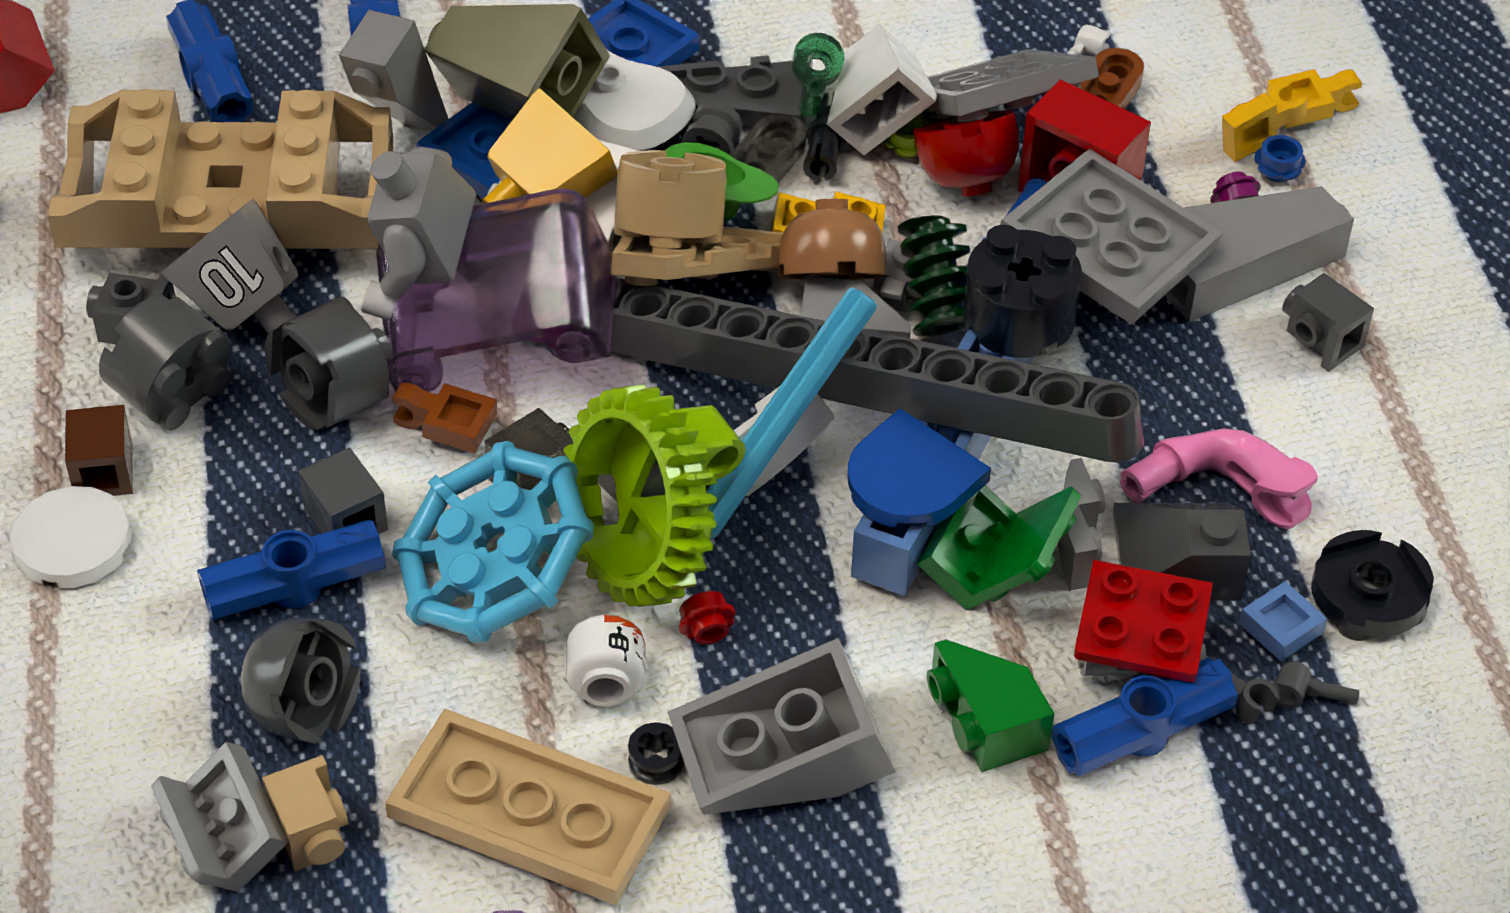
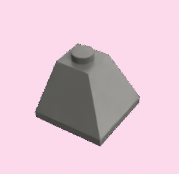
(1186, 541)

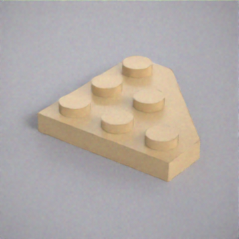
(738, 251)

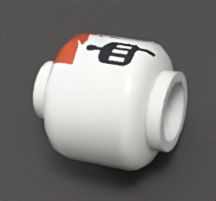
(605, 660)

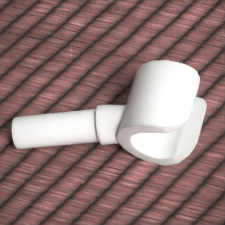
(1090, 41)

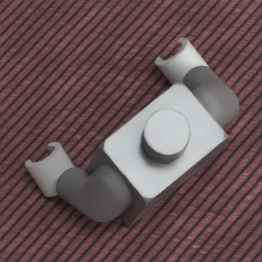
(419, 222)

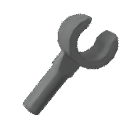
(1296, 681)
(1258, 690)

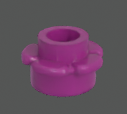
(1235, 186)

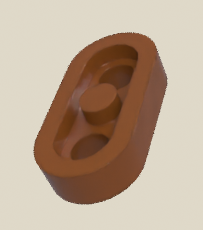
(1118, 78)

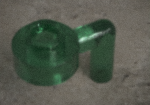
(827, 50)

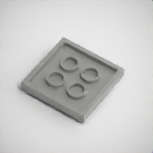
(1006, 81)
(1124, 233)

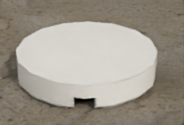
(71, 536)

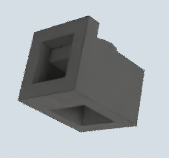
(117, 297)
(1328, 319)

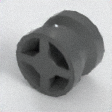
(715, 126)

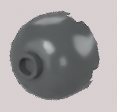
(300, 678)

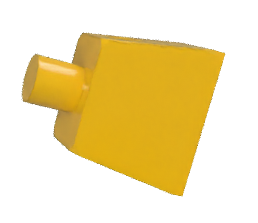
(546, 152)

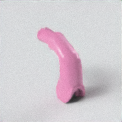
(1264, 472)

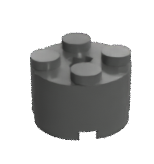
(166, 360)
(329, 363)

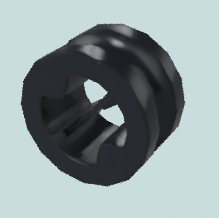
(654, 769)

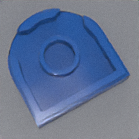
(911, 473)

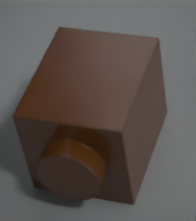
(99, 449)

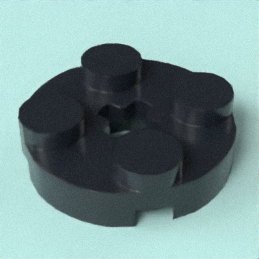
(1364, 610)

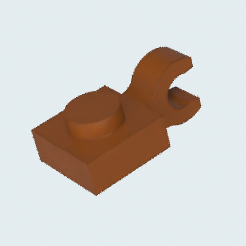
(451, 417)

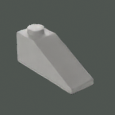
(392, 70)

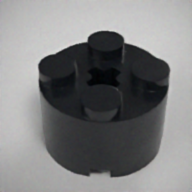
(1022, 291)

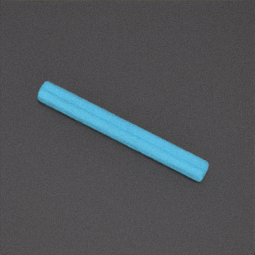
(791, 401)

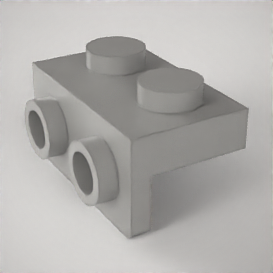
(221, 820)

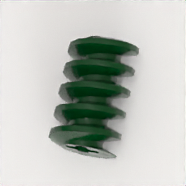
(934, 273)

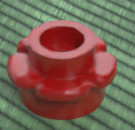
(706, 617)

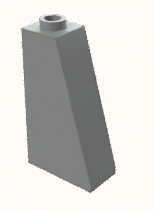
(1262, 246)

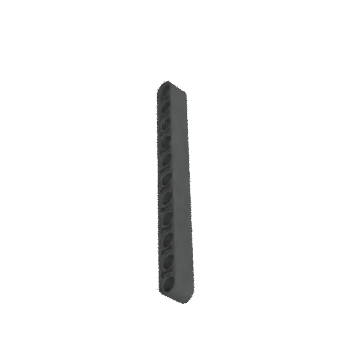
(884, 372)

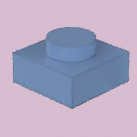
(1283, 621)

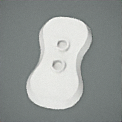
(635, 105)

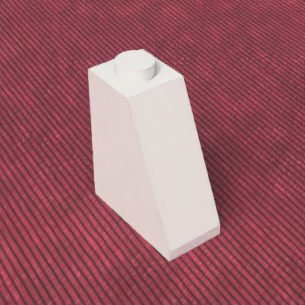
(878, 90)

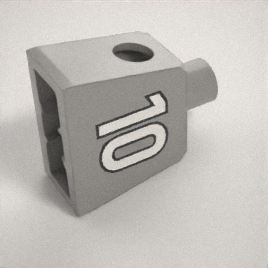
(237, 271)

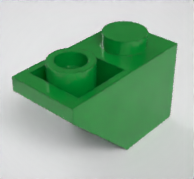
(992, 704)

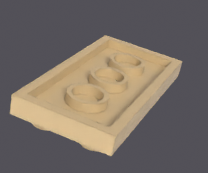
(529, 806)

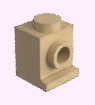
(307, 812)

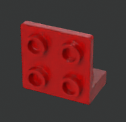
(1143, 621)

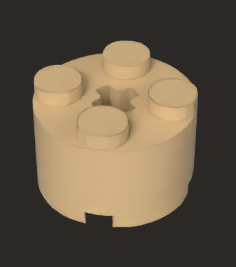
(670, 198)

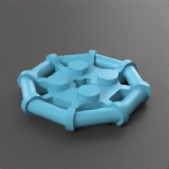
(473, 522)

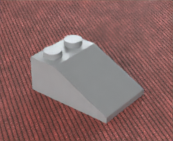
(782, 735)

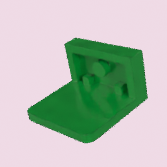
(992, 549)

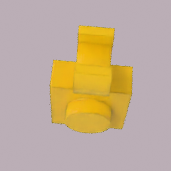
(1322, 94)
(1259, 118)

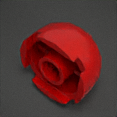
(969, 152)

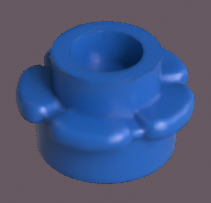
(1280, 158)

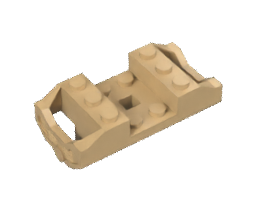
(181, 180)

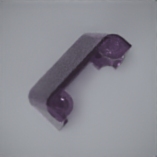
(522, 275)

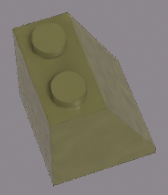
(510, 51)

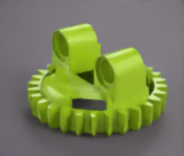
(657, 537)

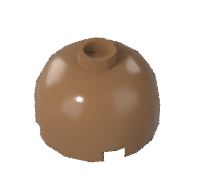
(832, 244)

